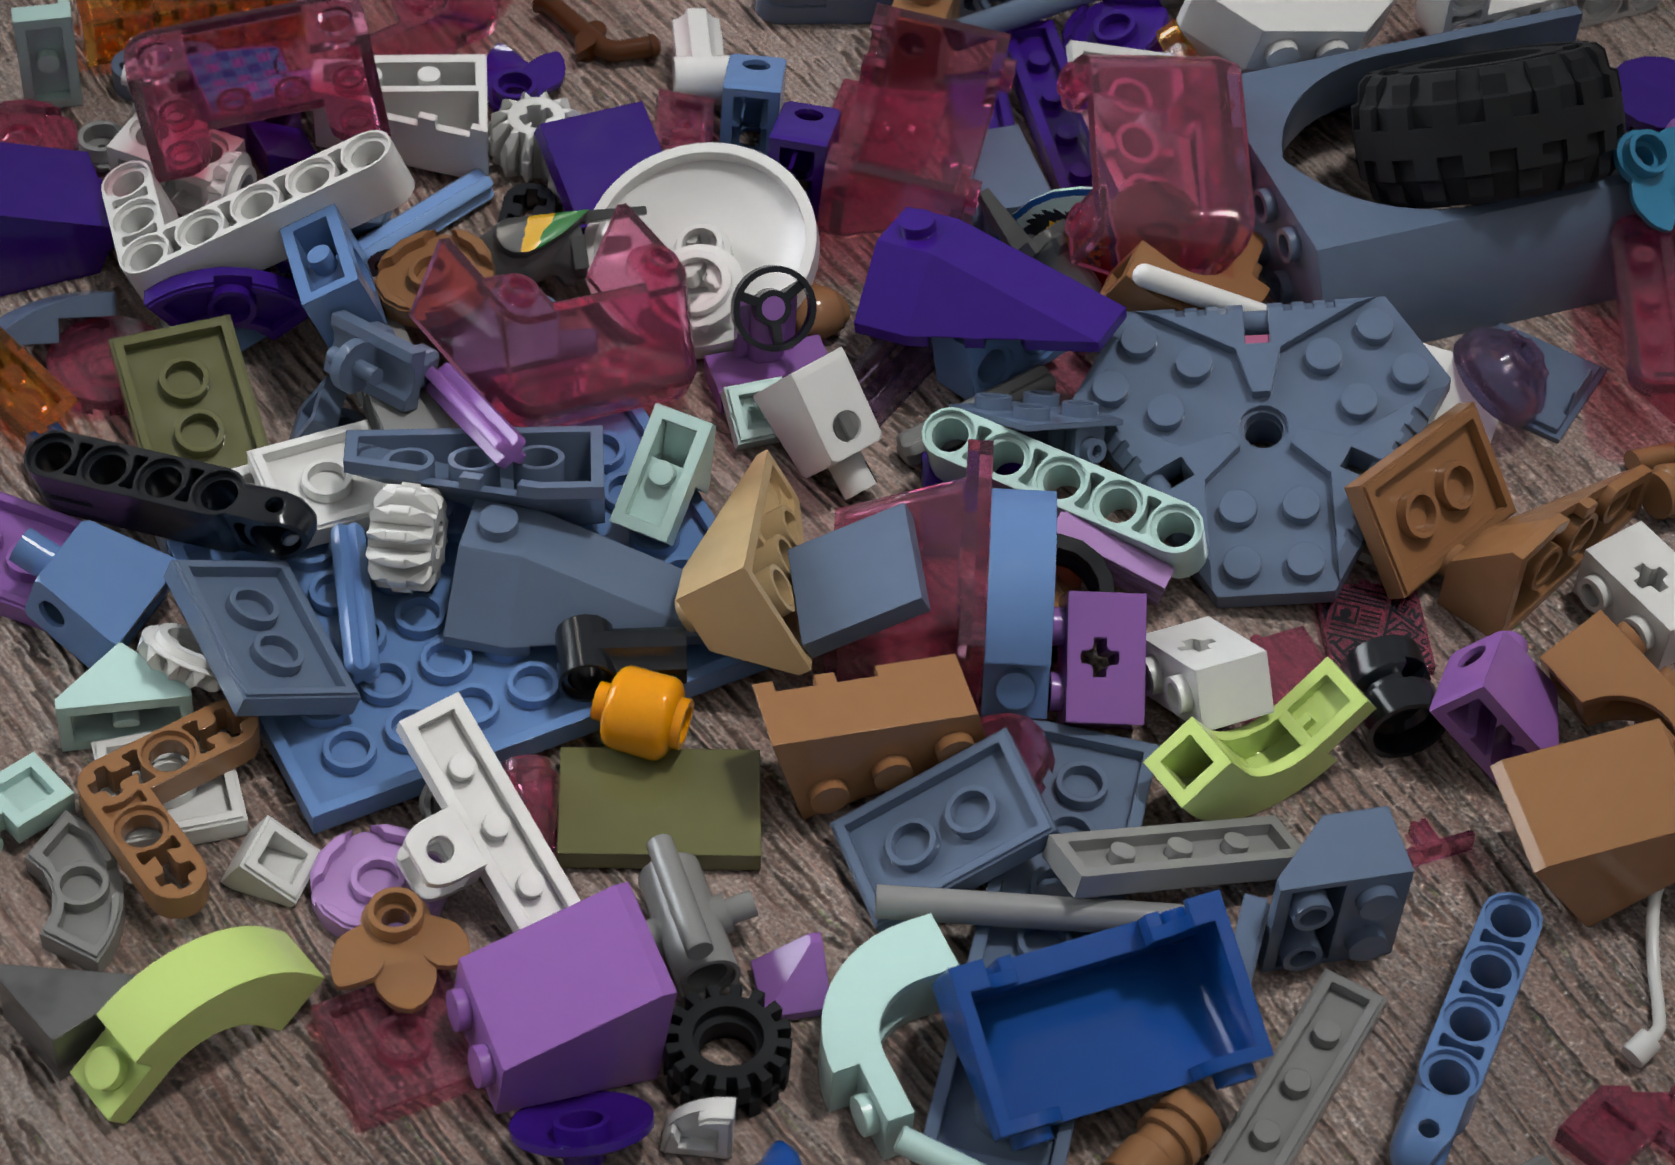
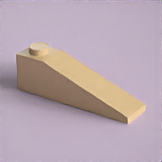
(740, 577)

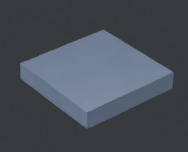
(858, 580)

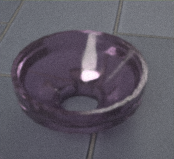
(1503, 373)

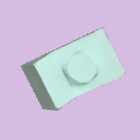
(664, 474)

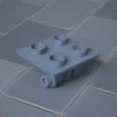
(1066, 425)

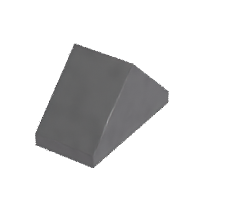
(57, 1009)

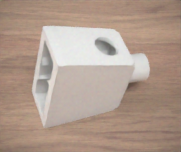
(824, 421)

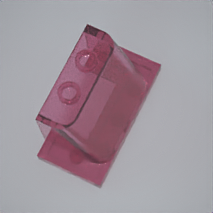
(954, 553)

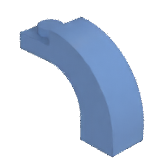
(1020, 602)

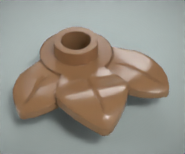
(400, 958)

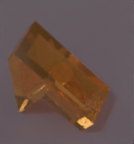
(28, 391)

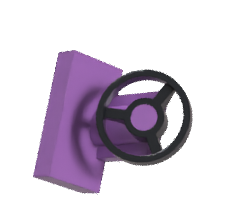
(765, 335)

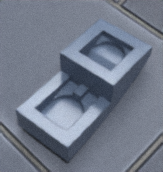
(39, 319)

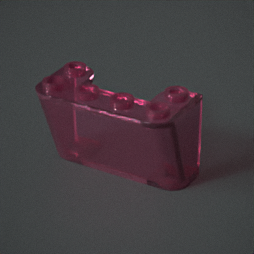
(249, 71)

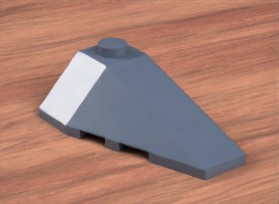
(558, 475)
(531, 571)

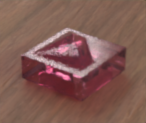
(683, 119)

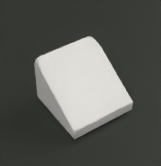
(271, 864)

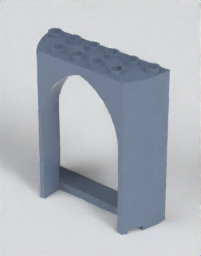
(1433, 265)

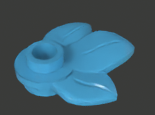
(1653, 177)

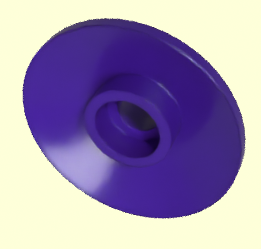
(582, 1126)

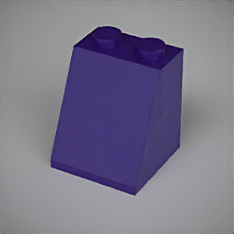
(49, 217)

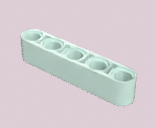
(1097, 494)

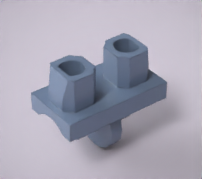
(377, 361)

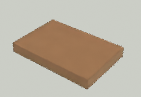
(1429, 499)

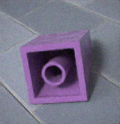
(565, 1004)

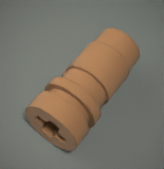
(1171, 1133)

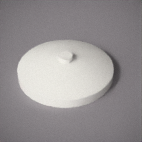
(723, 200)

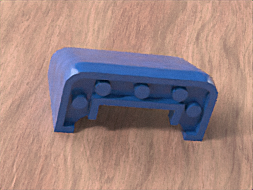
(1104, 1020)

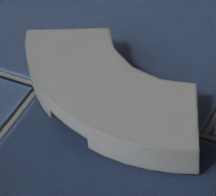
(84, 891)

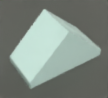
(119, 700)

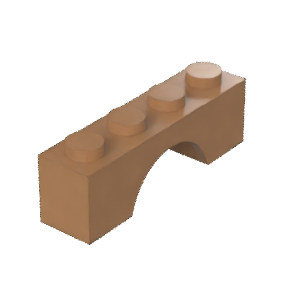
(1608, 677)

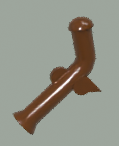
(591, 36)

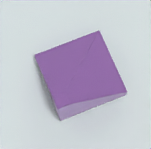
(794, 977)

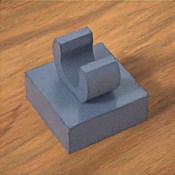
(323, 411)

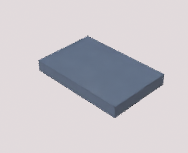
(261, 638)
(948, 824)

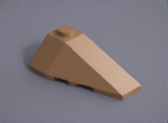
(1529, 556)

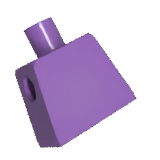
(1497, 700)

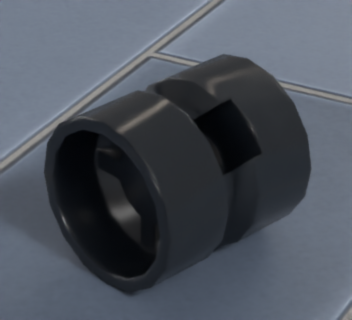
(1399, 686)

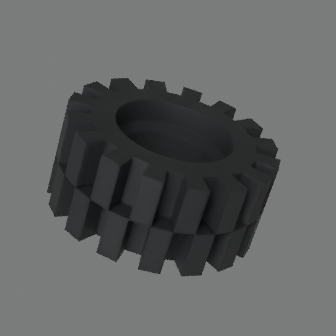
(729, 1018)

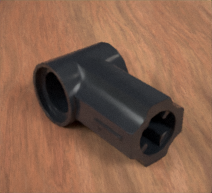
(595, 652)

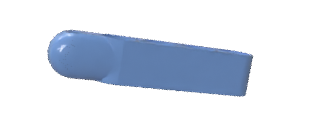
(1473, 1011)

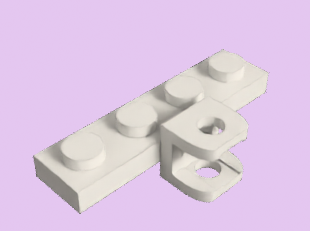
(481, 822)

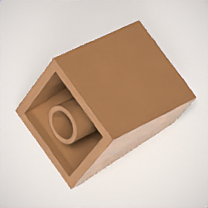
(1597, 816)

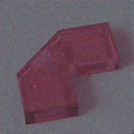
(1619, 1125)

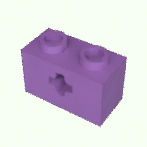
(1119, 630)

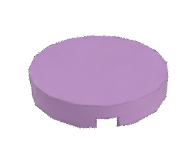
(353, 871)

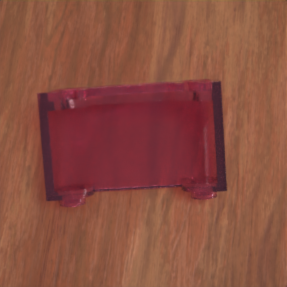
(915, 122)
(1162, 160)

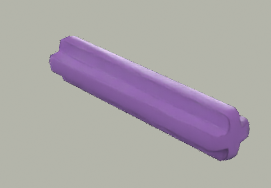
(475, 415)

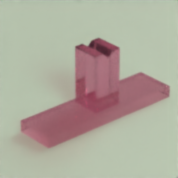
(1431, 848)

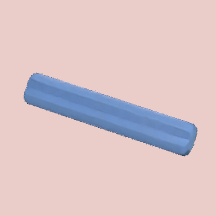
(355, 603)

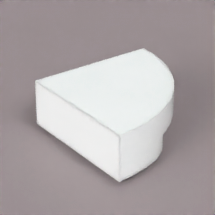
(701, 1128)

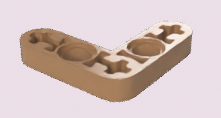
(143, 802)

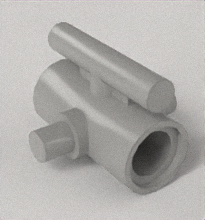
(689, 921)

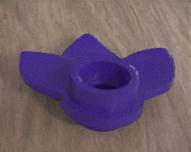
(511, 75)

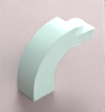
(869, 999)

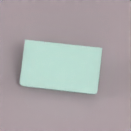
(47, 53)

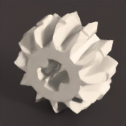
(513, 137)
(407, 537)

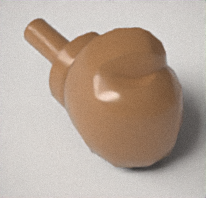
(830, 314)

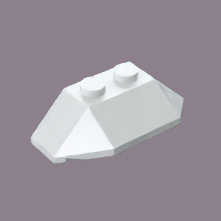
(1280, 31)

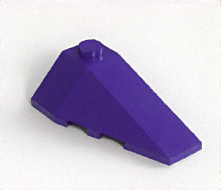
(958, 282)

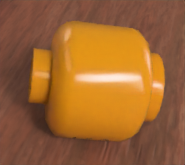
(642, 713)

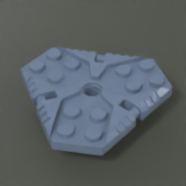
(1325, 389)

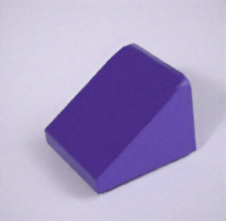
(276, 146)

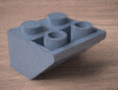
(1339, 893)

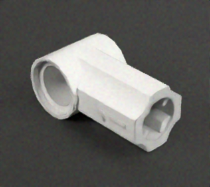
(698, 55)

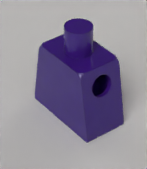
(803, 141)

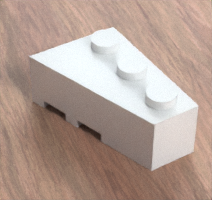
(432, 110)

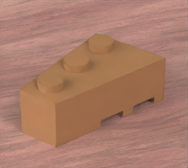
(868, 732)

